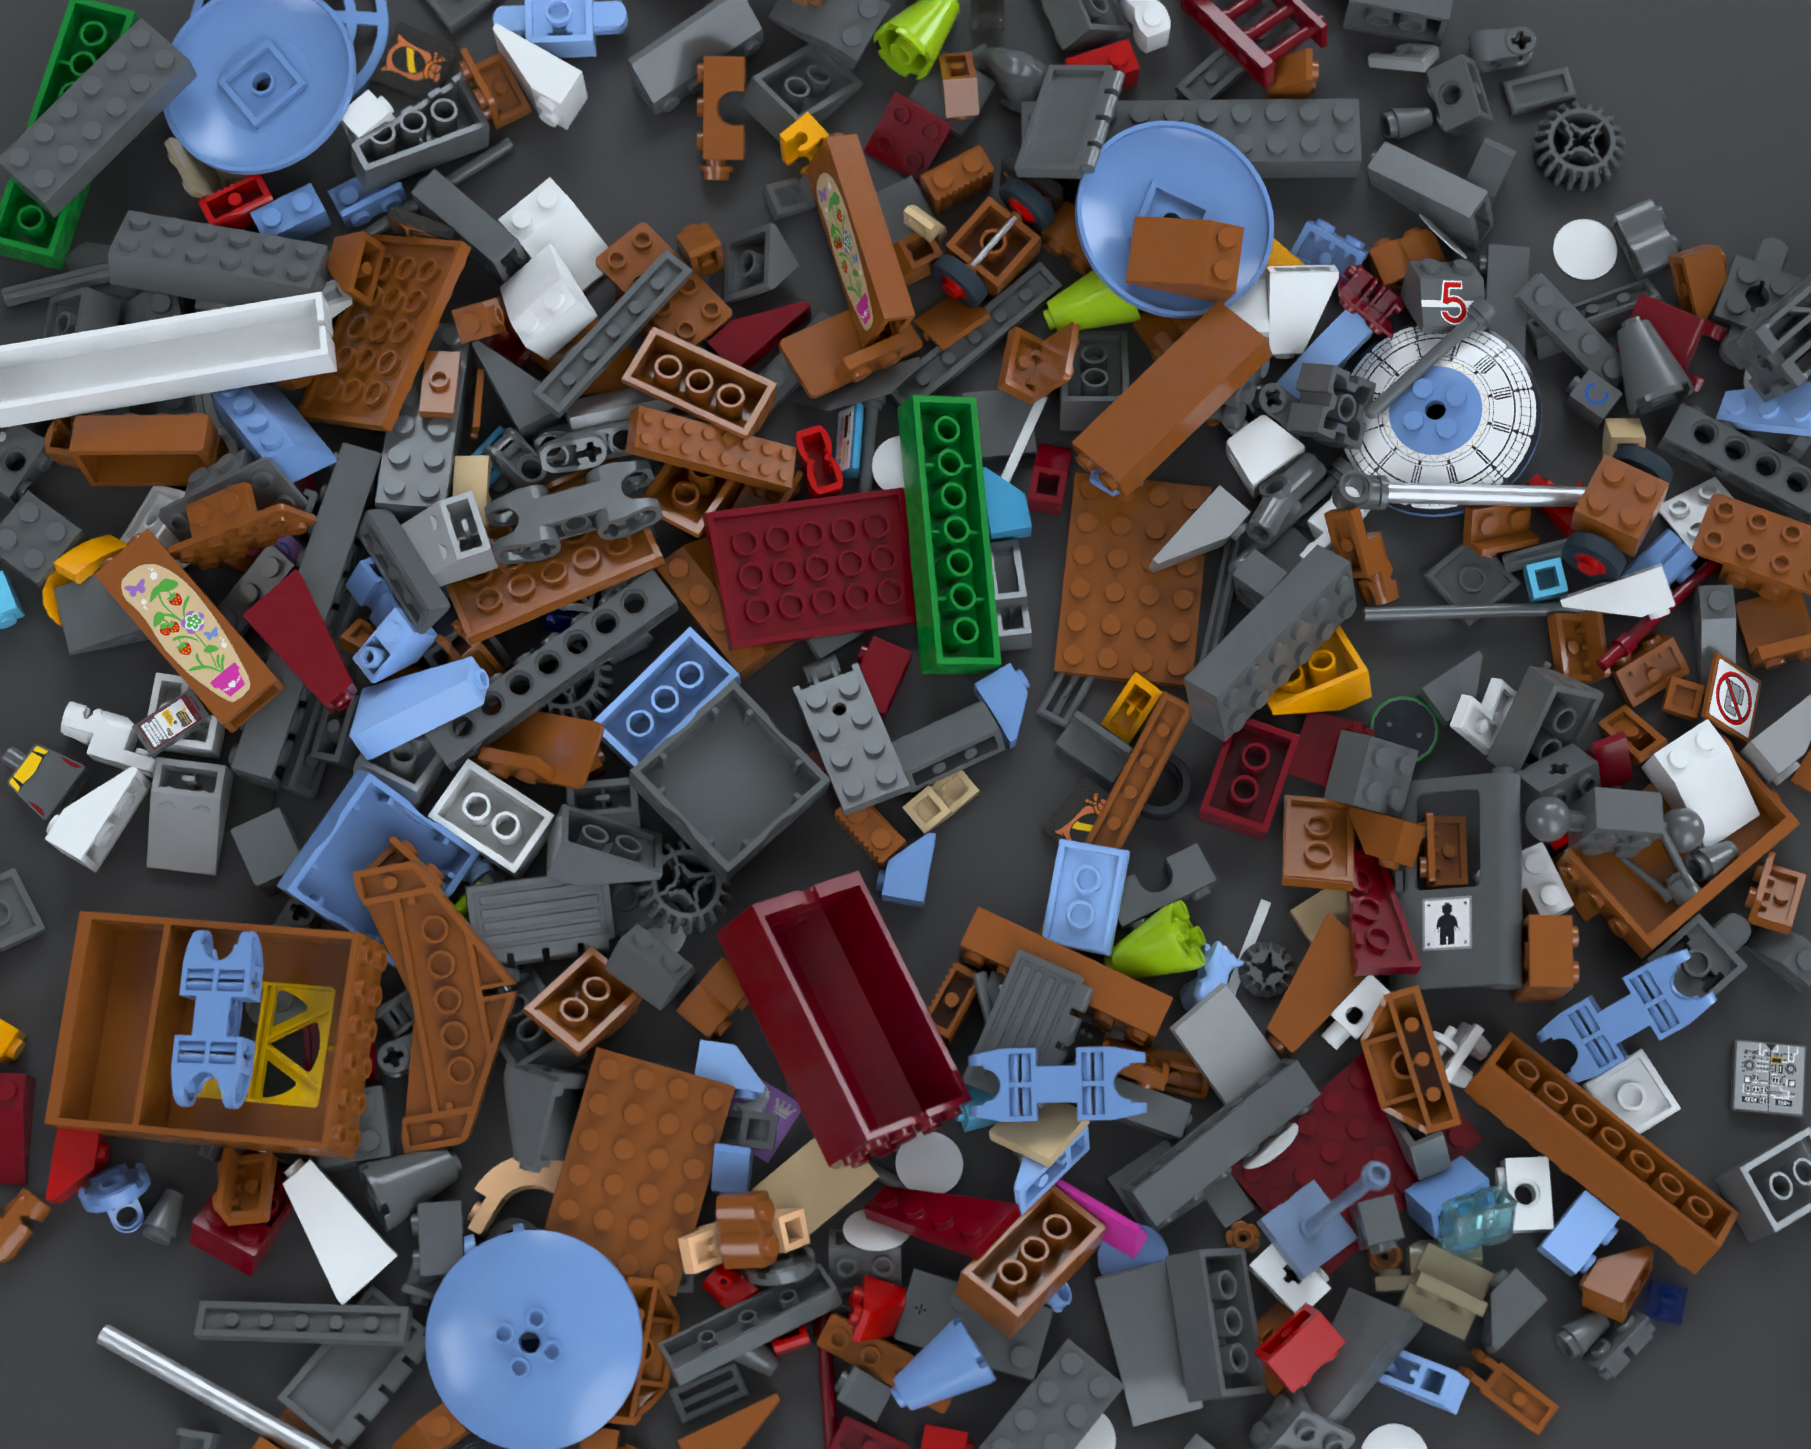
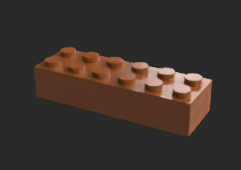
(1117, 999)

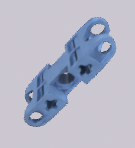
(1650, 1003)
(215, 1042)
(1057, 1084)

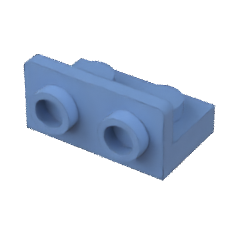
(359, 207)
(1321, 246)

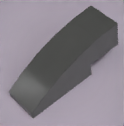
(1010, 596)

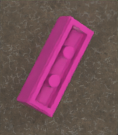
(1120, 1231)

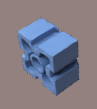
(372, 590)

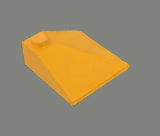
(1326, 682)

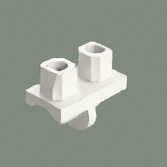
(1456, 1046)

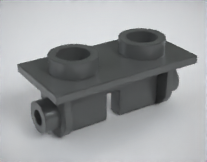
(1608, 1353)

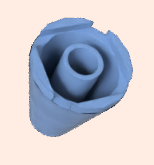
(942, 1369)

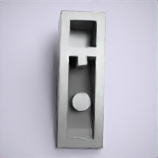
(1206, 530)

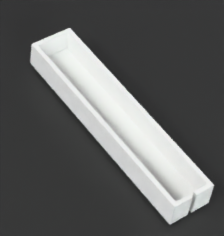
(166, 359)

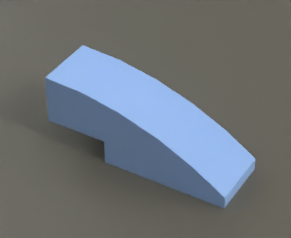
(1332, 347)

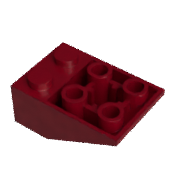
(246, 1244)

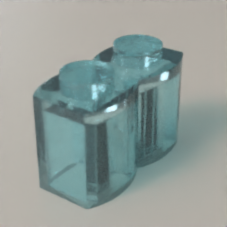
(1477, 1220)

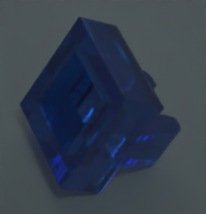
(1665, 1302)

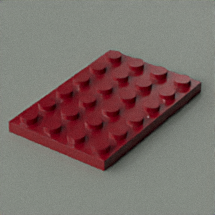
(812, 568)
(1335, 1144)

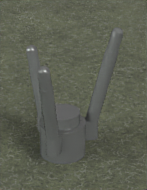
(1679, 885)

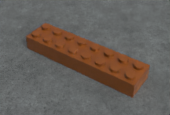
(710, 449)

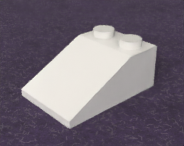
(549, 83)
(553, 218)
(546, 304)
(1704, 777)
(96, 820)

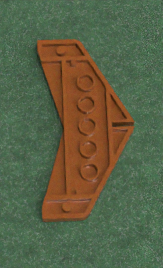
(454, 1020)

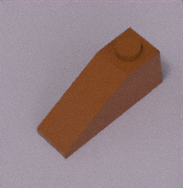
(734, 1430)

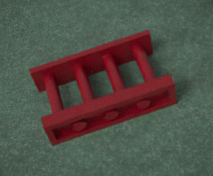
(1240, 43)

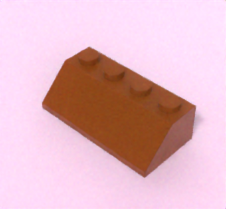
(701, 384)
(692, 583)

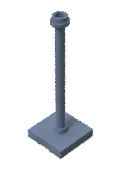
(1310, 1226)

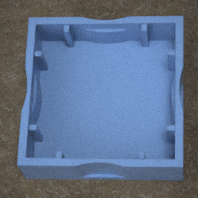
(352, 838)

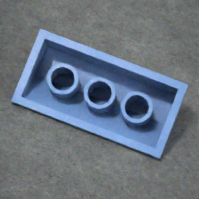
(273, 428)

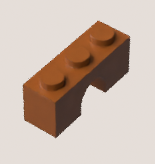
(720, 138)

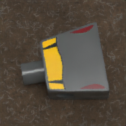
(45, 779)

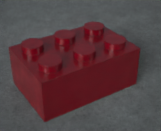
(1249, 779)

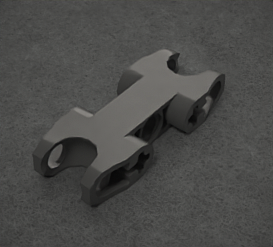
(574, 448)
(548, 518)

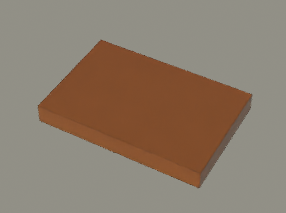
(1317, 844)

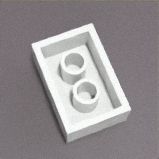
(493, 819)

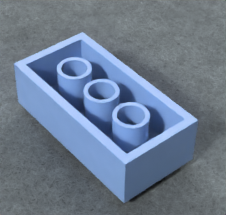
(664, 697)

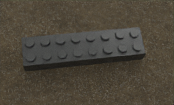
(748, 1325)

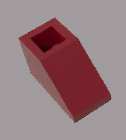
(1049, 479)

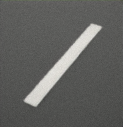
(1023, 439)
(1250, 940)

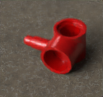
(728, 1286)

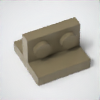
(1446, 1291)

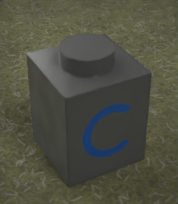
(1591, 398)

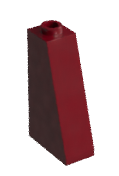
(299, 636)

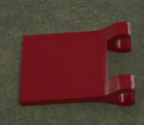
(1678, 330)

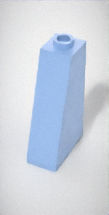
(416, 704)

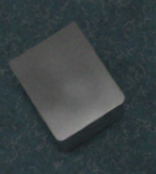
(267, 848)

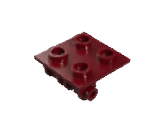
(908, 137)
(1375, 307)
(1318, 745)

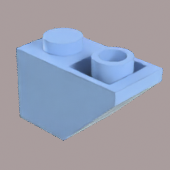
(392, 647)
(728, 1065)

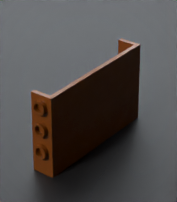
(1638, 910)

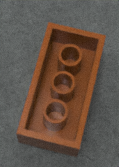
(1030, 1261)

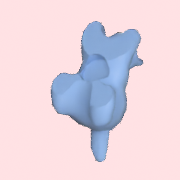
(1216, 970)

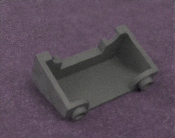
(542, 1111)

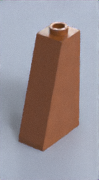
(1316, 988)

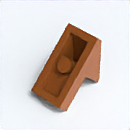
(1641, 737)

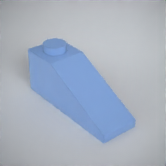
(1036, 1179)
(1426, 1381)

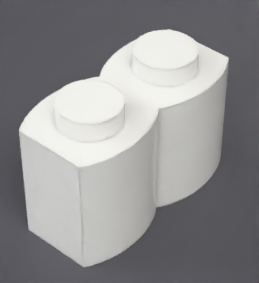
(1149, 22)

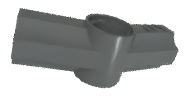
(1282, 497)

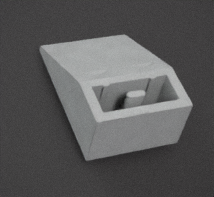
(452, 539)
(188, 815)

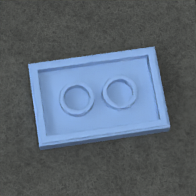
(1085, 896)

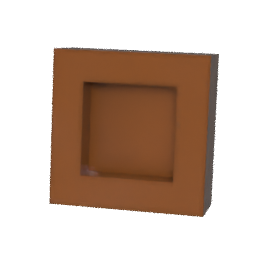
(1682, 698)

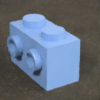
(1578, 1234)

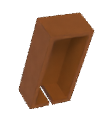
(144, 448)

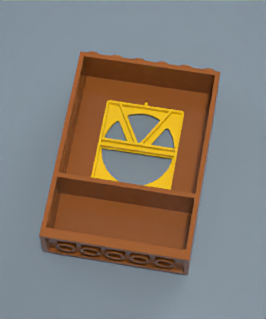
(128, 1008)

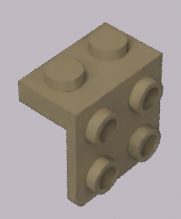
(198, 177)

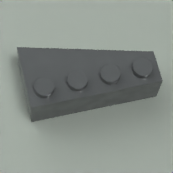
(422, 137)

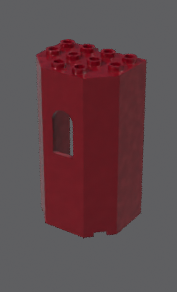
(844, 1020)

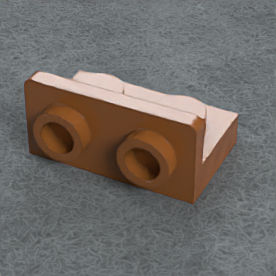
(1497, 529)
(1648, 668)
(1149, 1075)

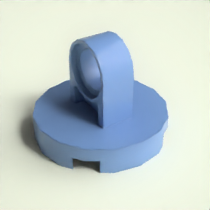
(117, 1189)

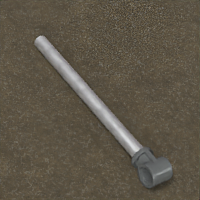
(1377, 492)
(205, 1390)

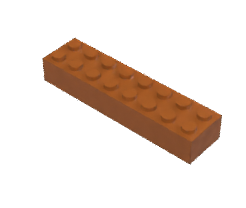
(1602, 1153)

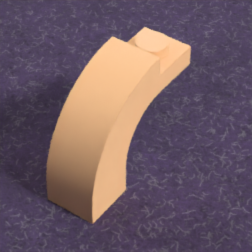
(502, 1184)
(702, 1247)

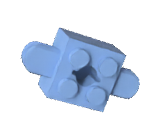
(583, 20)

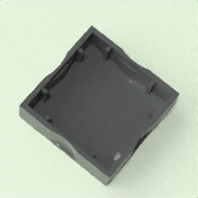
(729, 781)

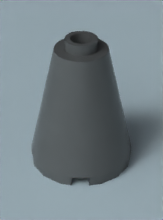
(1648, 368)
(405, 1180)

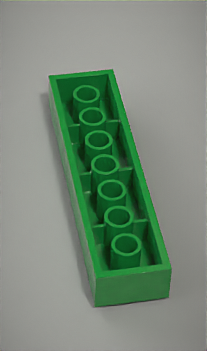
(26, 227)
(949, 535)

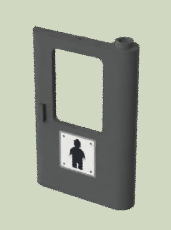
(1469, 931)

